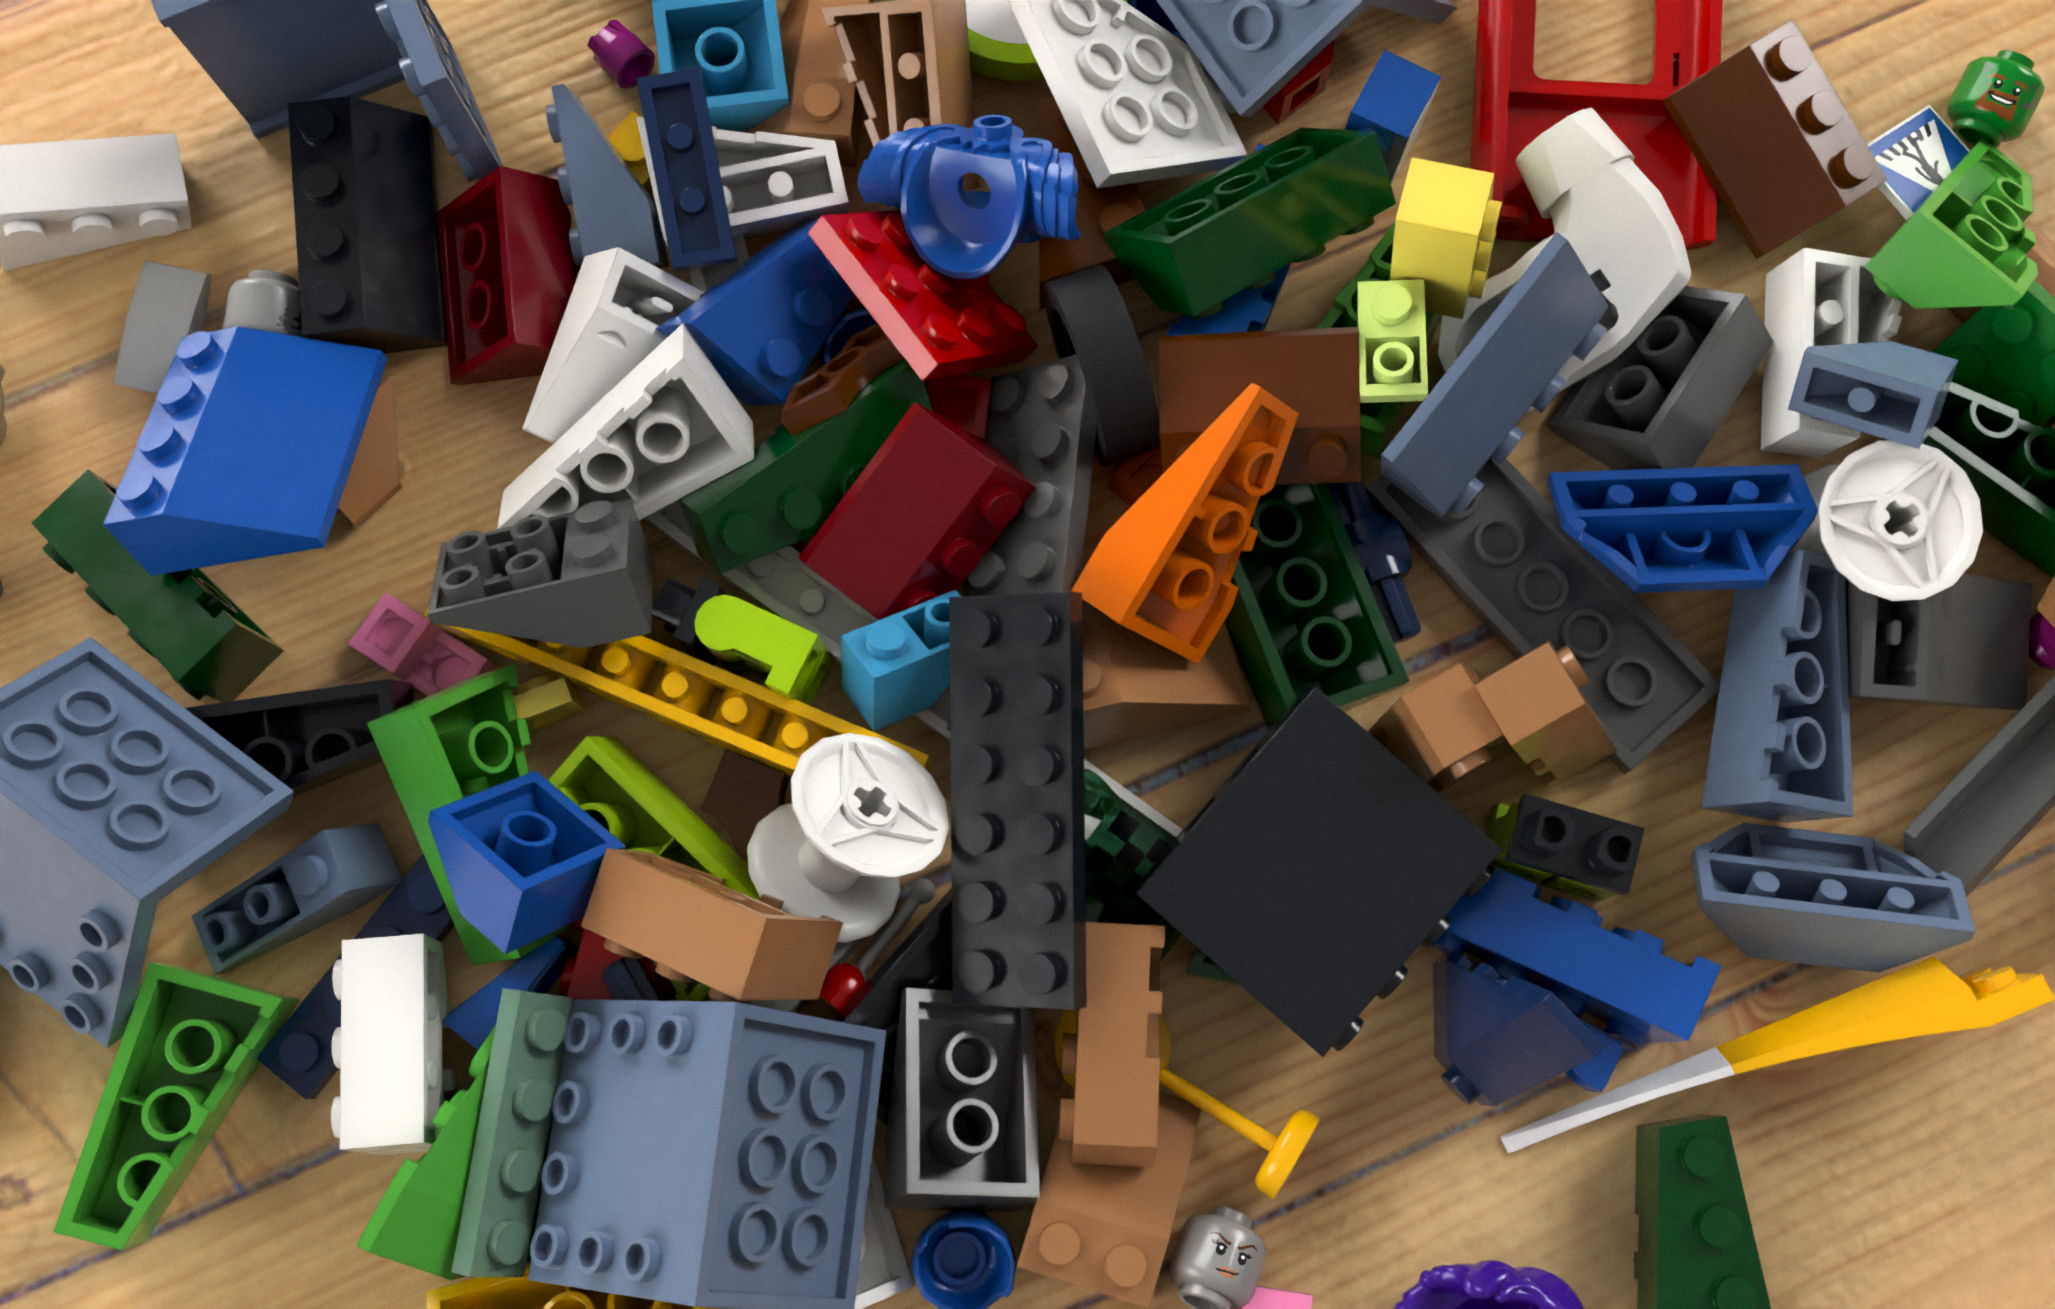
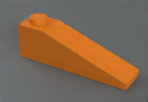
(1177, 547)

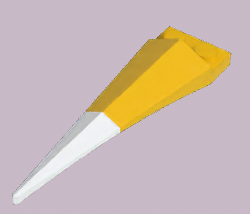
(1897, 1006)

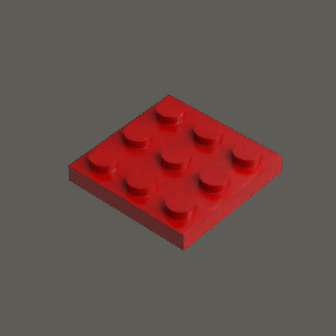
(929, 317)

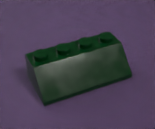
(1254, 219)
(1308, 608)

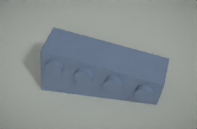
(1785, 699)

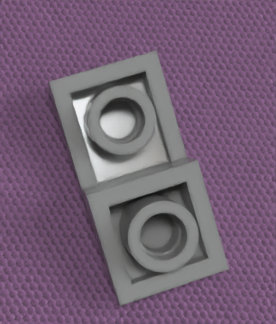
(163, 309)

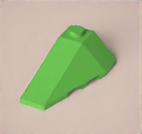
(1964, 239)
(425, 1200)

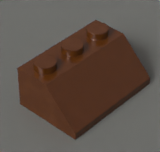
(1774, 139)
(1302, 368)

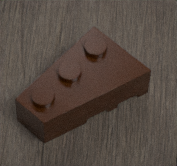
(1095, 211)

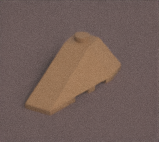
(818, 89)

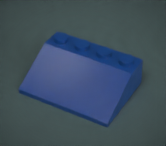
(244, 449)

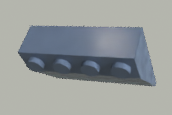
(1496, 381)

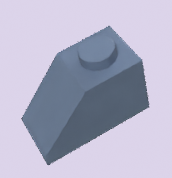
(1874, 388)

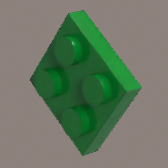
(2009, 354)

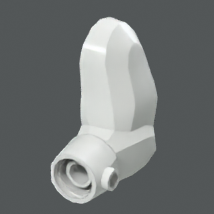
(1615, 226)

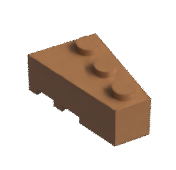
(1441, 728)

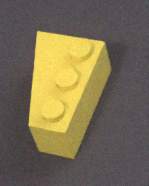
(1445, 233)

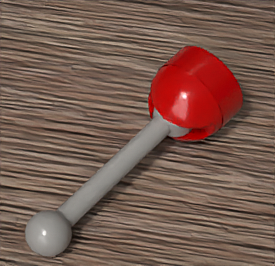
(847, 979)

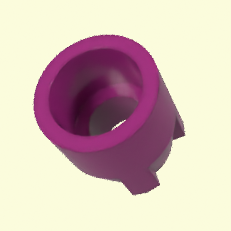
(621, 54)

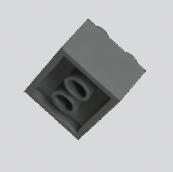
(962, 1107)

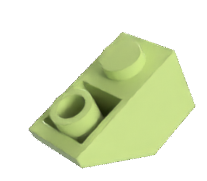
(1392, 341)

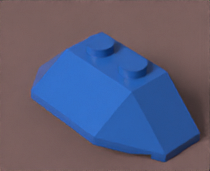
(1686, 523)

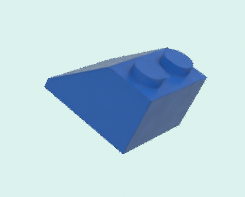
(520, 858)

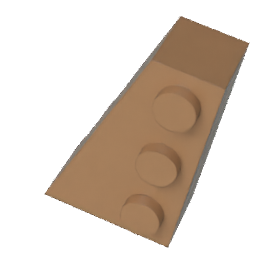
(908, 64)
(1546, 713)
(708, 930)
(1116, 1049)

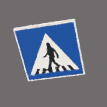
(1916, 158)

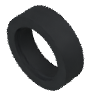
(1093, 322)

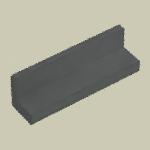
(1992, 798)

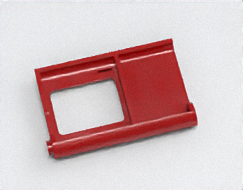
(1518, 106)

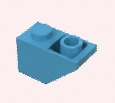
(898, 662)

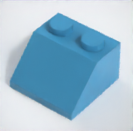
(736, 51)

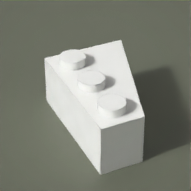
(390, 1043)

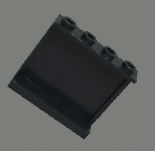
(1318, 871)

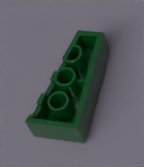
(798, 477)
(173, 615)

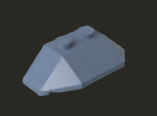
(1827, 898)

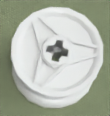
(1895, 520)
(852, 829)

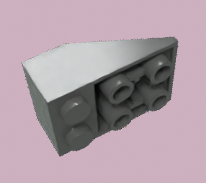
(550, 579)
(1945, 649)

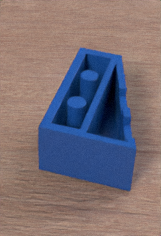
(768, 317)

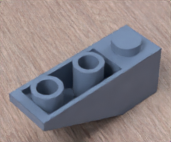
(606, 195)
(297, 894)

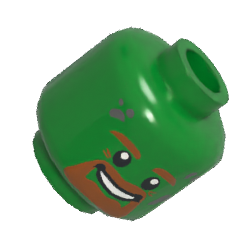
(1995, 98)

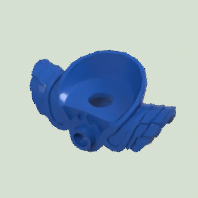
(972, 230)

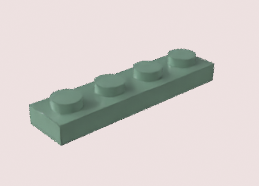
(512, 1135)

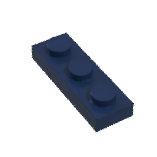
(686, 169)

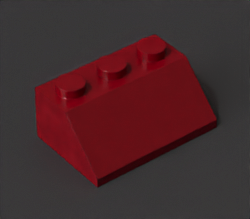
(504, 275)
(917, 515)

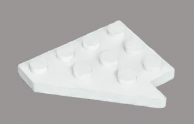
(1129, 91)

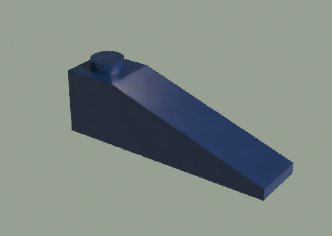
(1501, 1033)

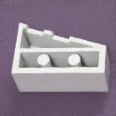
(771, 179)
(88, 195)
(1808, 303)

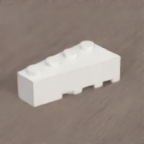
(646, 440)

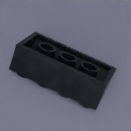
(366, 225)

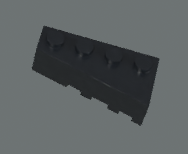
(309, 733)

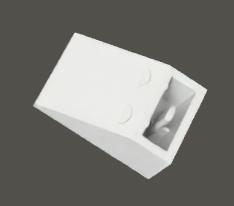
(603, 336)

